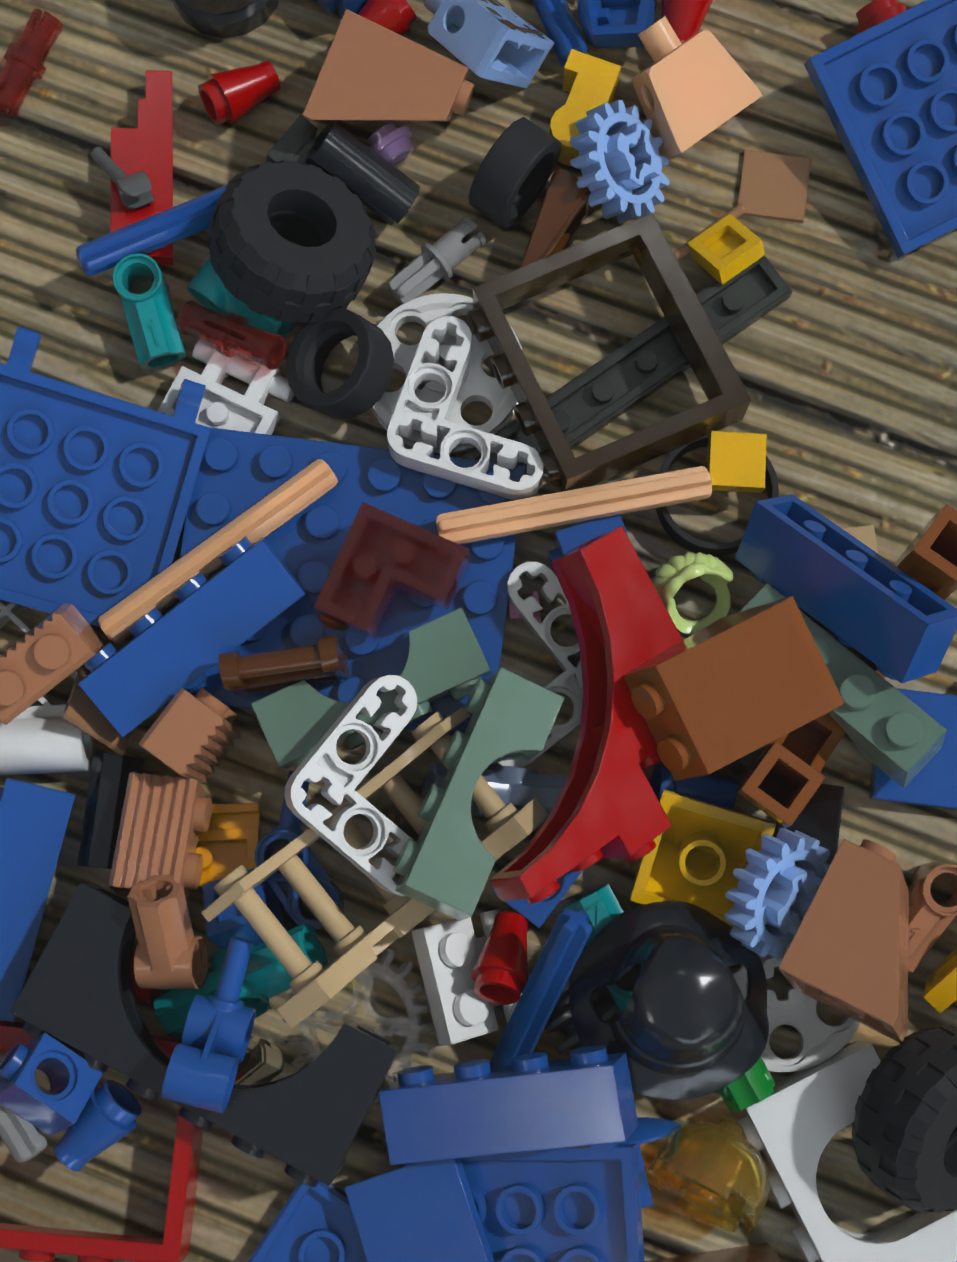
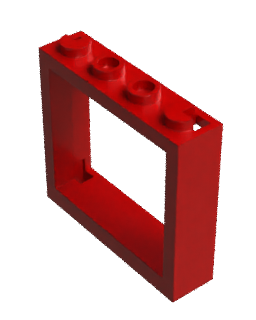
(44, 1242)

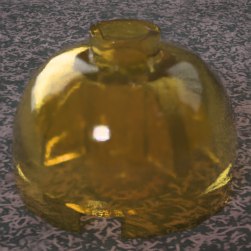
(715, 1173)

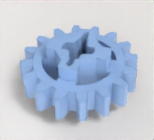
(619, 161)
(775, 891)

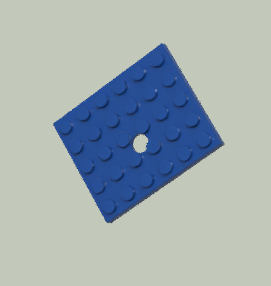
(248, 466)

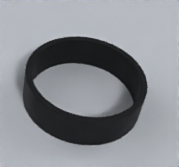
(684, 539)

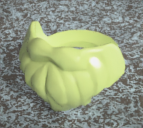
(685, 567)

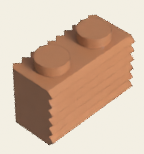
(44, 659)
(192, 734)
(160, 832)

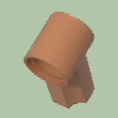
(927, 917)
(166, 946)

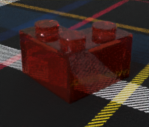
(385, 555)

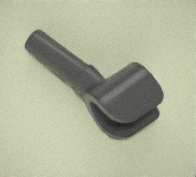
(132, 189)

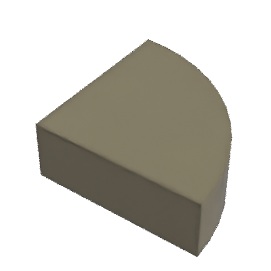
(260, 1064)

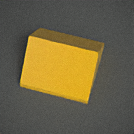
(698, 854)

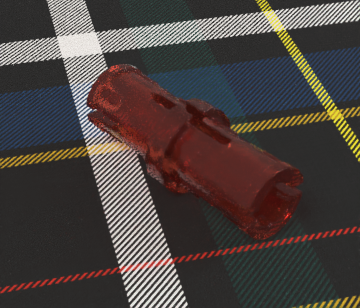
(27, 60)
(257, 343)

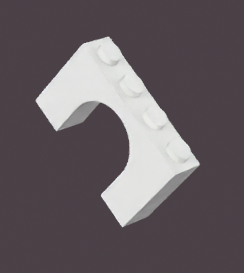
(792, 1133)

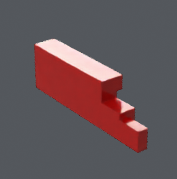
(148, 150)

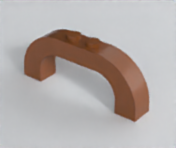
(790, 767)

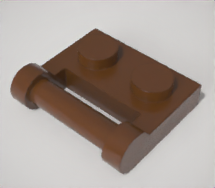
(283, 667)

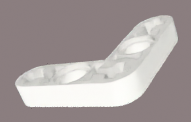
(433, 422)
(570, 681)
(343, 778)

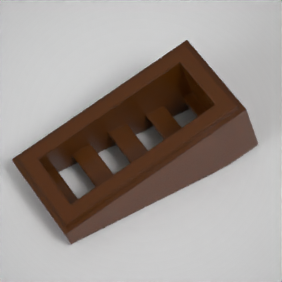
(559, 217)

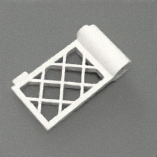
(40, 736)

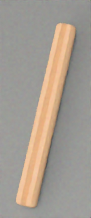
(575, 505)
(253, 523)

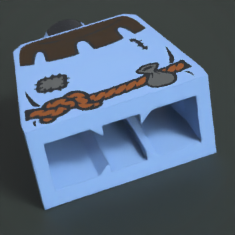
(489, 39)

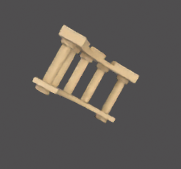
(353, 945)

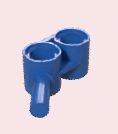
(288, 830)
(213, 1039)

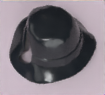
(686, 1013)

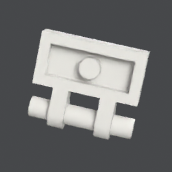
(225, 407)
(446, 961)

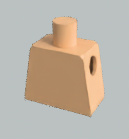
(689, 86)

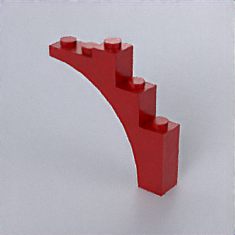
(606, 800)

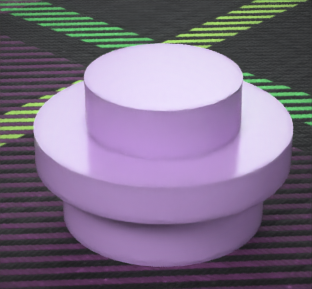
(392, 143)

